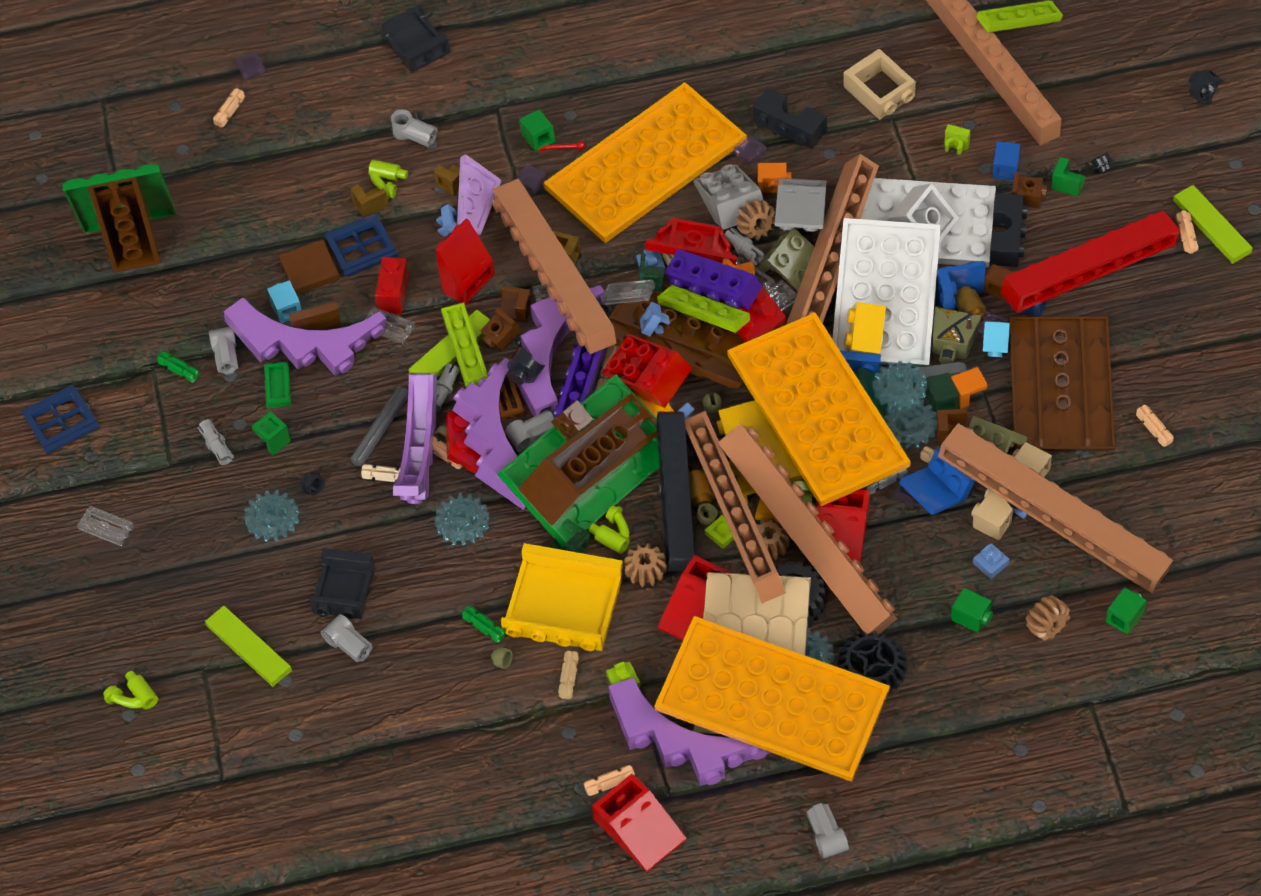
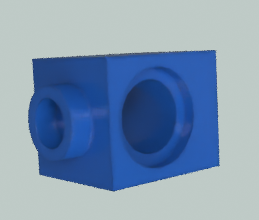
(1006, 160)

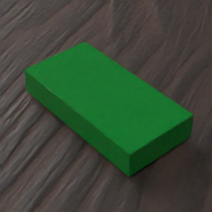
(277, 385)

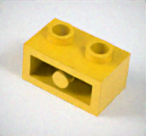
(865, 328)

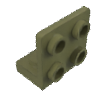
(788, 257)
(999, 436)

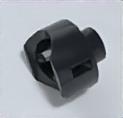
(1204, 86)
(523, 367)

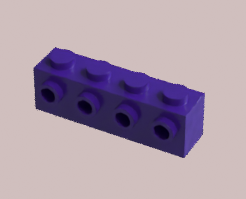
(713, 279)
(581, 377)

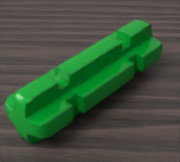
(178, 366)
(484, 624)

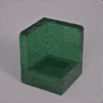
(652, 273)
(942, 393)
(578, 543)

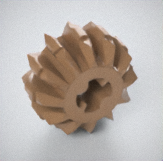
(755, 219)
(774, 537)
(645, 565)
(1048, 617)

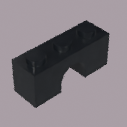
(803, 128)
(1006, 245)

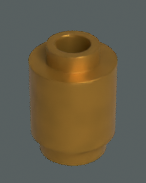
(969, 301)
(700, 488)

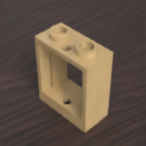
(868, 68)

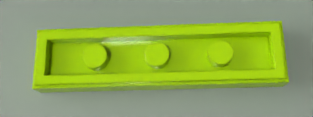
(1019, 16)
(1213, 224)
(703, 308)
(464, 343)
(443, 352)
(248, 646)

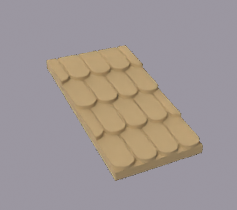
(735, 604)

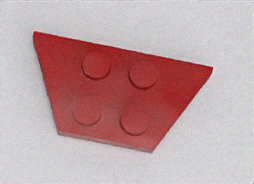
(692, 237)
(764, 317)
(455, 437)

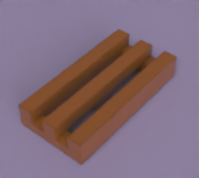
(510, 411)

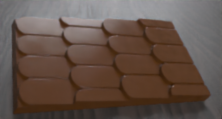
(697, 341)
(1062, 382)

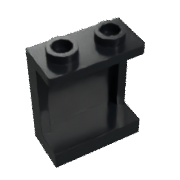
(415, 39)
(343, 583)

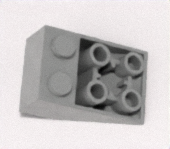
(726, 193)
(800, 204)

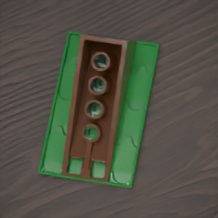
(124, 212)
(592, 468)

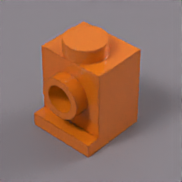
(769, 176)

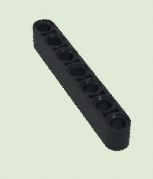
(675, 489)

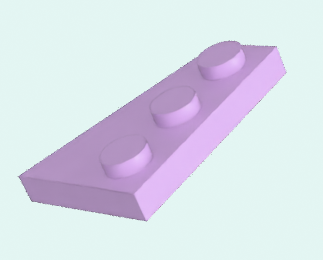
(475, 193)

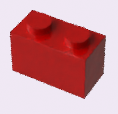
(392, 285)

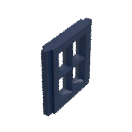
(354, 229)
(69, 434)

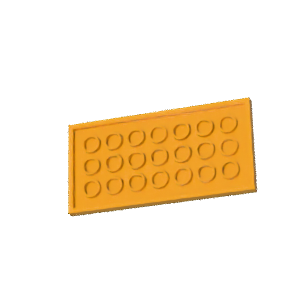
(644, 162)
(818, 409)
(772, 698)

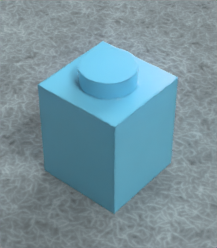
(284, 300)
(996, 338)

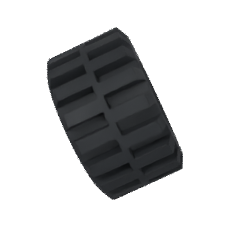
(817, 589)

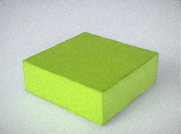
(719, 532)

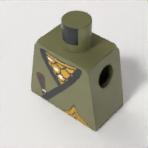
(954, 334)

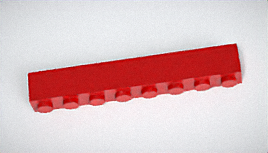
(1089, 261)

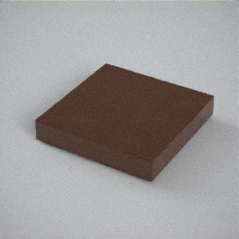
(309, 267)
(317, 318)

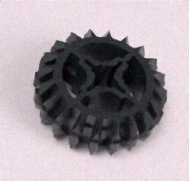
(870, 649)

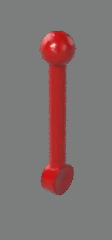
(580, 146)

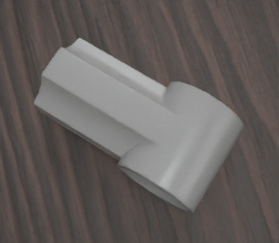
(406, 127)
(223, 345)
(525, 433)
(343, 635)
(828, 836)

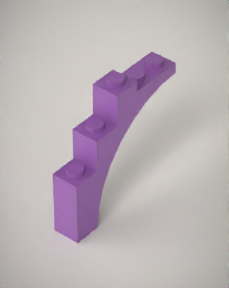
(301, 346)
(542, 347)
(485, 432)
(417, 457)
(676, 744)

